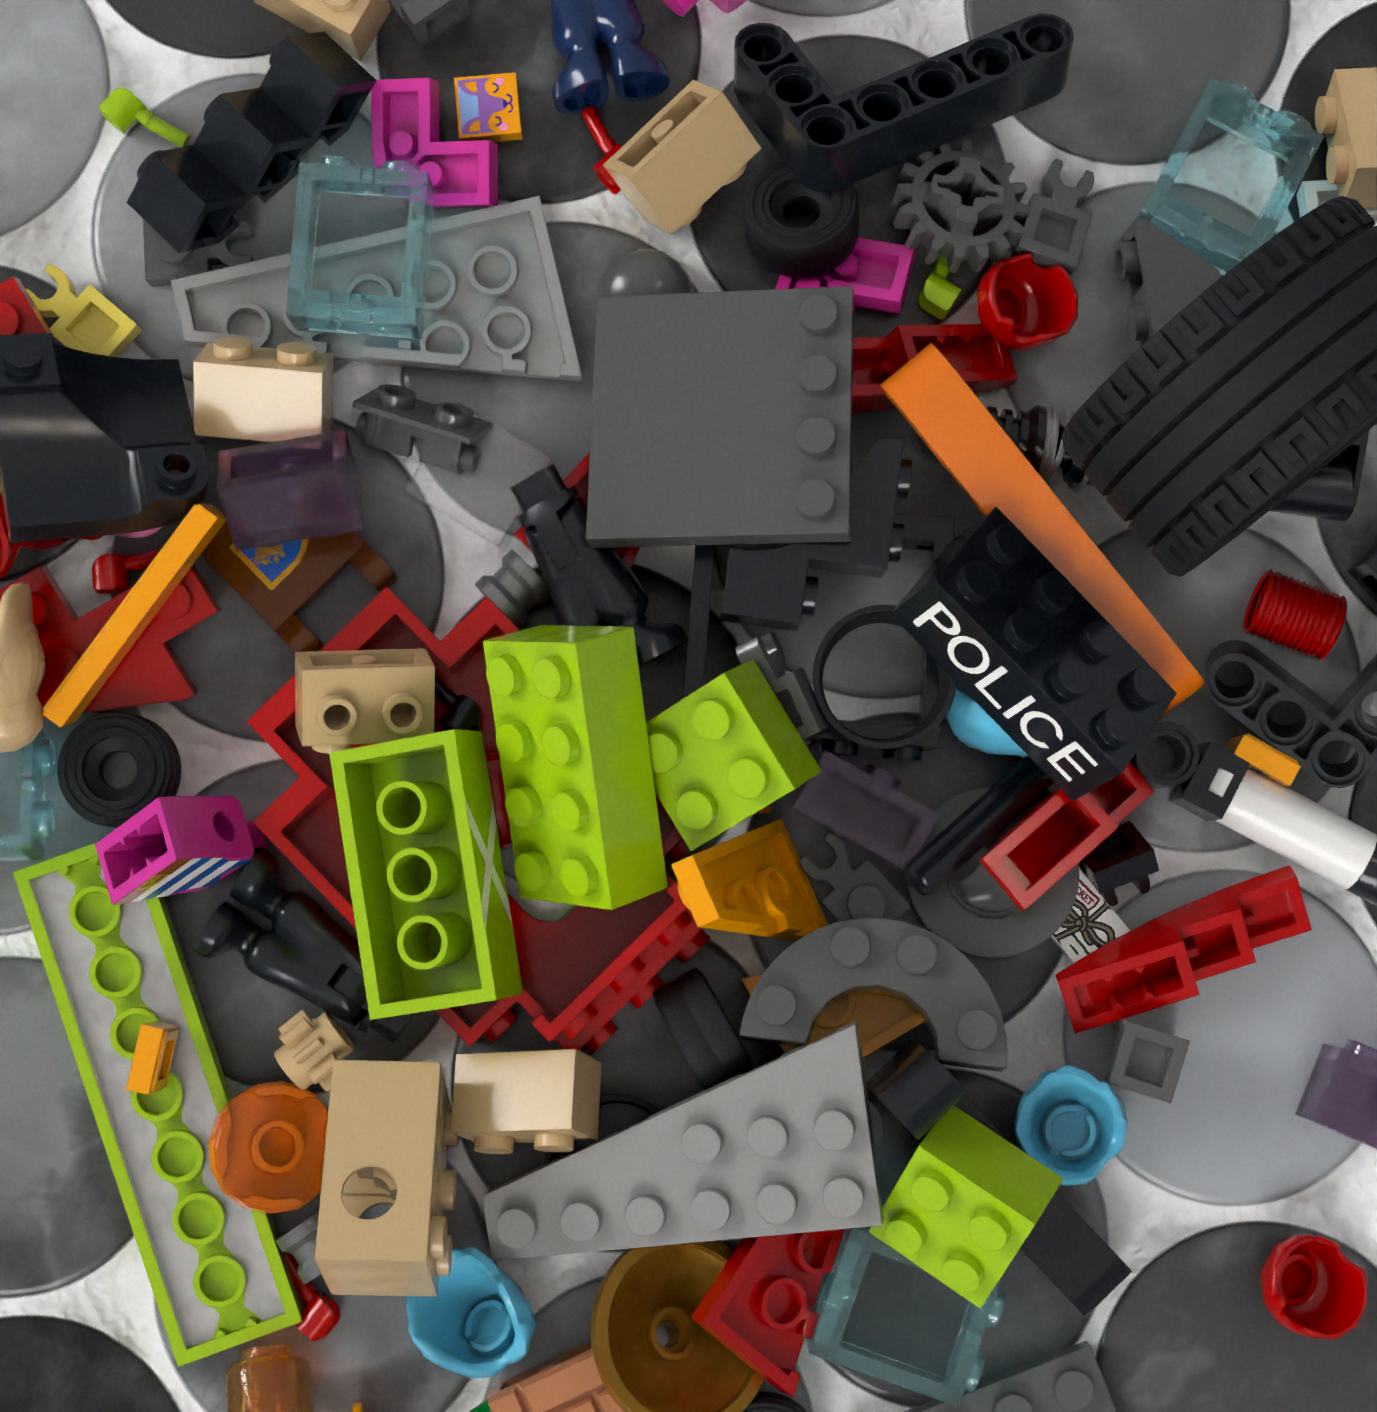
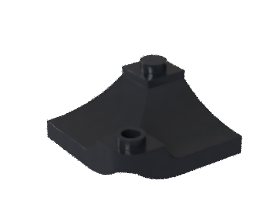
(93, 442)

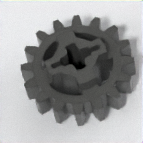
(957, 196)

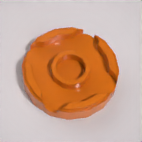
(270, 1147)

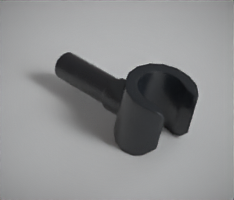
(462, 711)

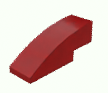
(1060, 835)

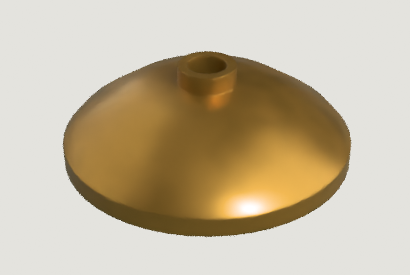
(693, 1367)

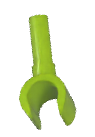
(124, 108)
(938, 293)

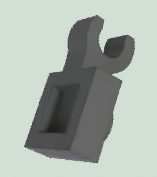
(791, 689)

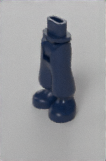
(579, 31)

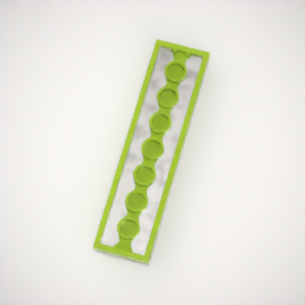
(110, 972)

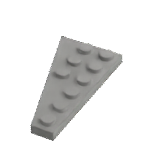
(487, 302)
(737, 1161)

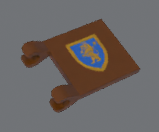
(288, 576)

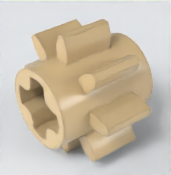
(311, 1049)

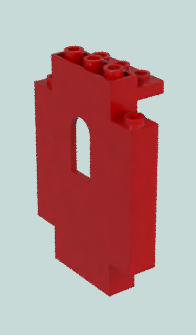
(571, 968)

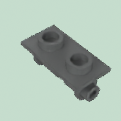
(396, 418)

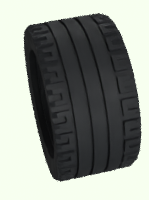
(1240, 391)

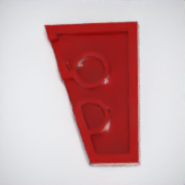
(767, 1301)

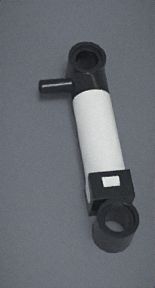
(1225, 789)

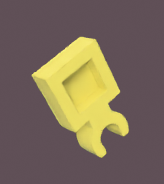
(85, 321)

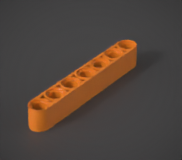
(1000, 476)

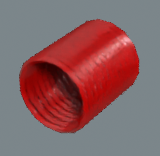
(1295, 614)

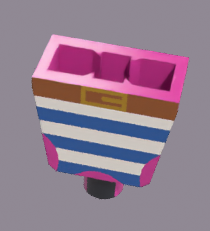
(203, 841)

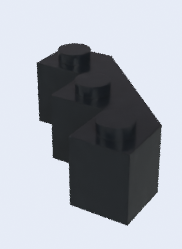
(251, 142)

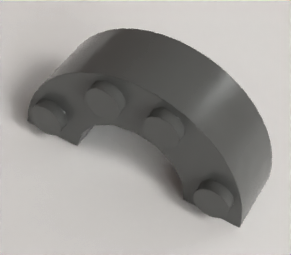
(887, 959)

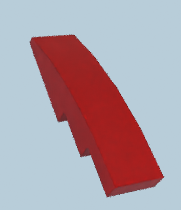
(967, 347)
(1172, 952)

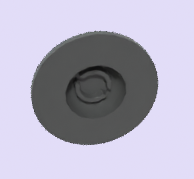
(974, 909)

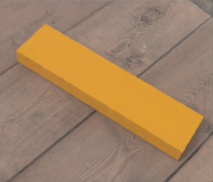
(134, 614)

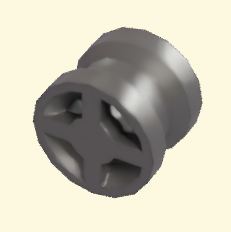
(514, 588)
(301, 1243)

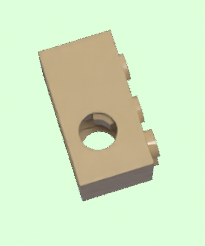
(386, 1148)

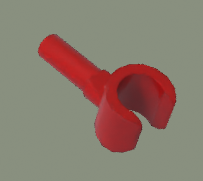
(606, 145)
(112, 570)
(320, 1312)

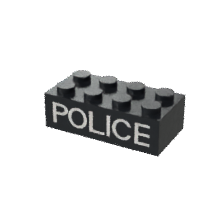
(1035, 655)

